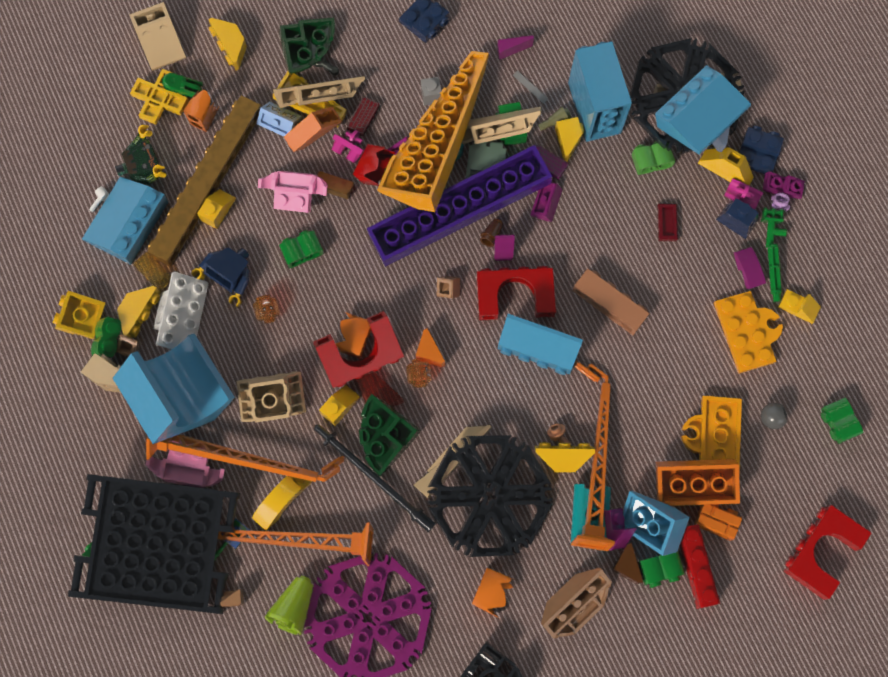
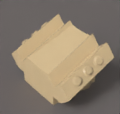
(271, 397)

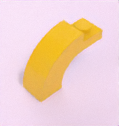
(278, 500)

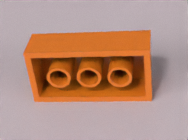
(698, 482)

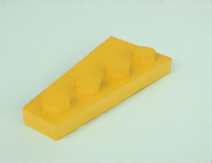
(291, 80)

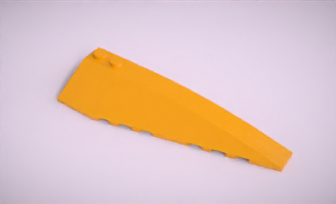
(427, 157)

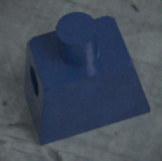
(738, 217)

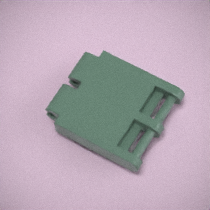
(483, 157)

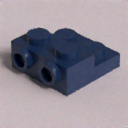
(425, 19)
(761, 149)

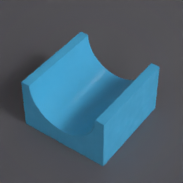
(173, 390)

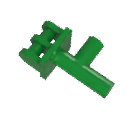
(771, 230)

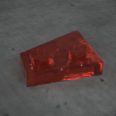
(373, 384)

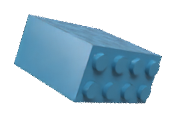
(599, 91)

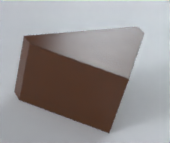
(627, 565)

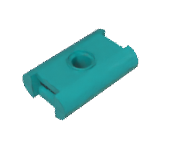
(580, 504)

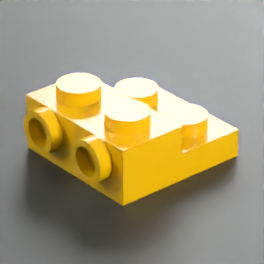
(78, 314)

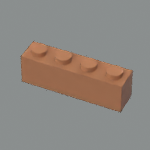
(610, 301)

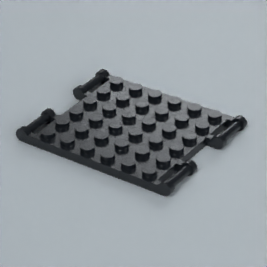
(154, 544)

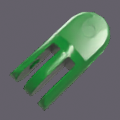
(181, 84)

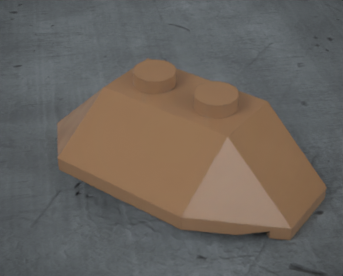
(576, 603)

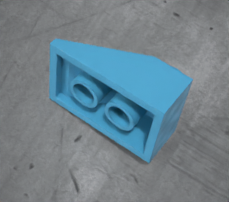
(656, 522)

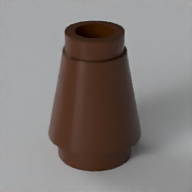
(490, 232)

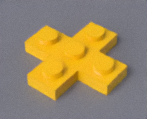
(157, 99)

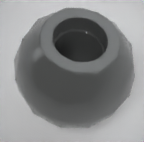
(774, 416)

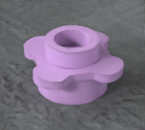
(780, 201)

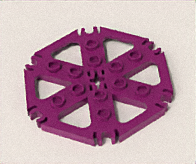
(385, 611)

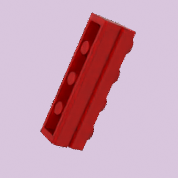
(698, 568)

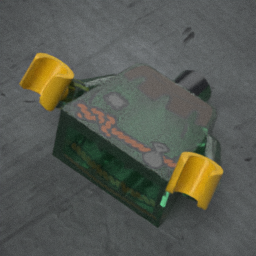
(141, 159)

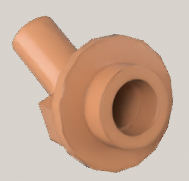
(556, 433)

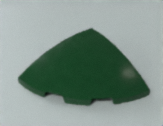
(306, 42)
(384, 434)

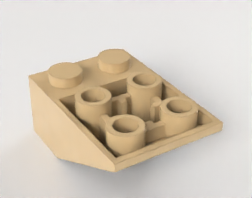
(157, 36)
(101, 372)

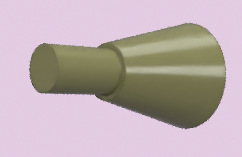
(560, 114)

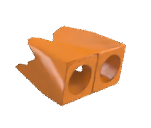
(199, 111)
(356, 334)
(491, 591)

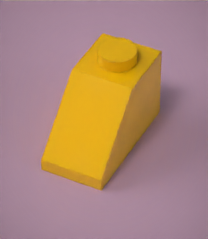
(568, 135)
(216, 208)
(339, 405)

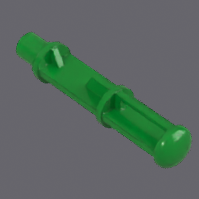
(774, 271)

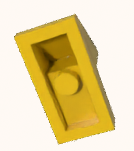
(800, 306)

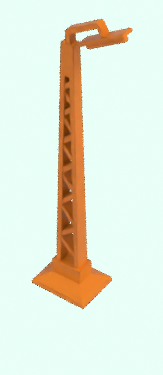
(216, 452)
(594, 536)
(360, 542)

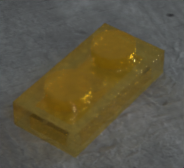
(152, 271)

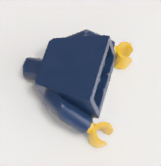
(227, 270)

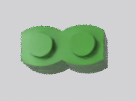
(652, 158)

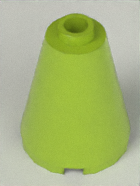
(292, 606)

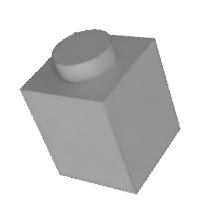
(430, 90)

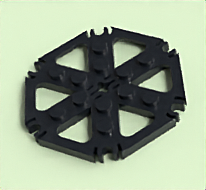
(673, 82)
(495, 508)

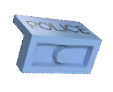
(277, 119)

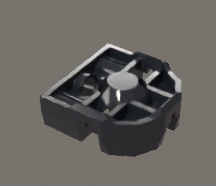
(488, 664)

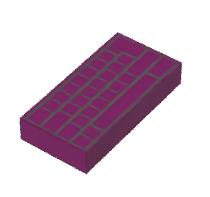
(554, 163)

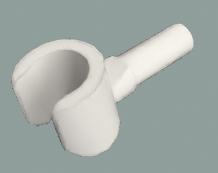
(102, 196)

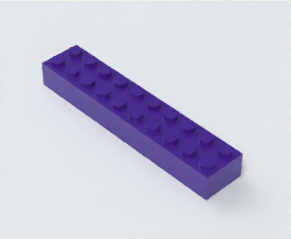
(460, 205)

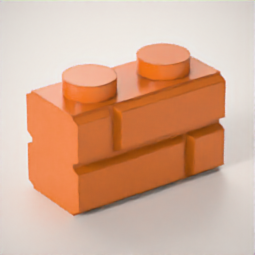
(718, 521)

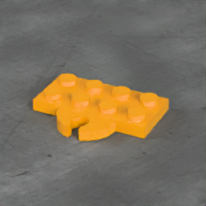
(748, 331)
(716, 429)

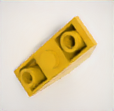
(230, 41)
(727, 164)
(136, 309)
(565, 457)

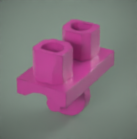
(341, 143)
(743, 192)

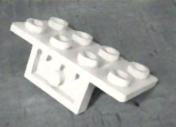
(180, 310)

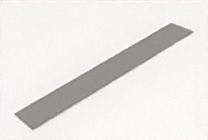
(530, 87)

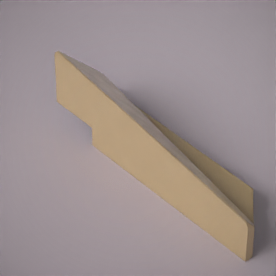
(317, 92)
(501, 125)
(422, 484)

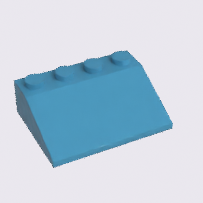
(702, 110)
(126, 219)
(539, 344)

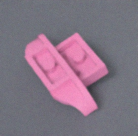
(293, 189)
(185, 470)

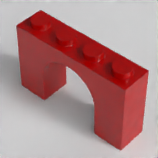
(538, 280)
(385, 351)
(803, 565)

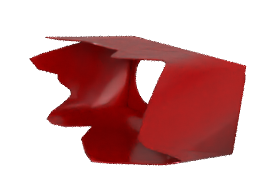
(372, 164)

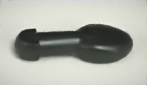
(329, 67)

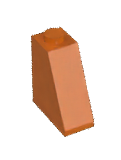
(312, 128)

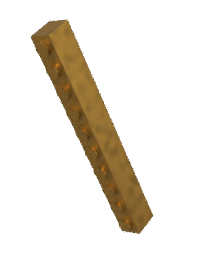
(204, 181)

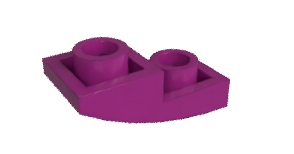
(788, 185)
(751, 269)

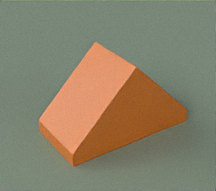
(429, 351)

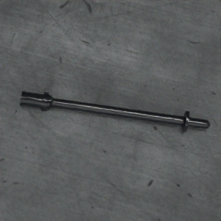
(415, 513)

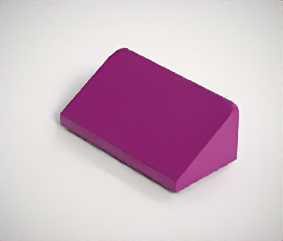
(546, 202)

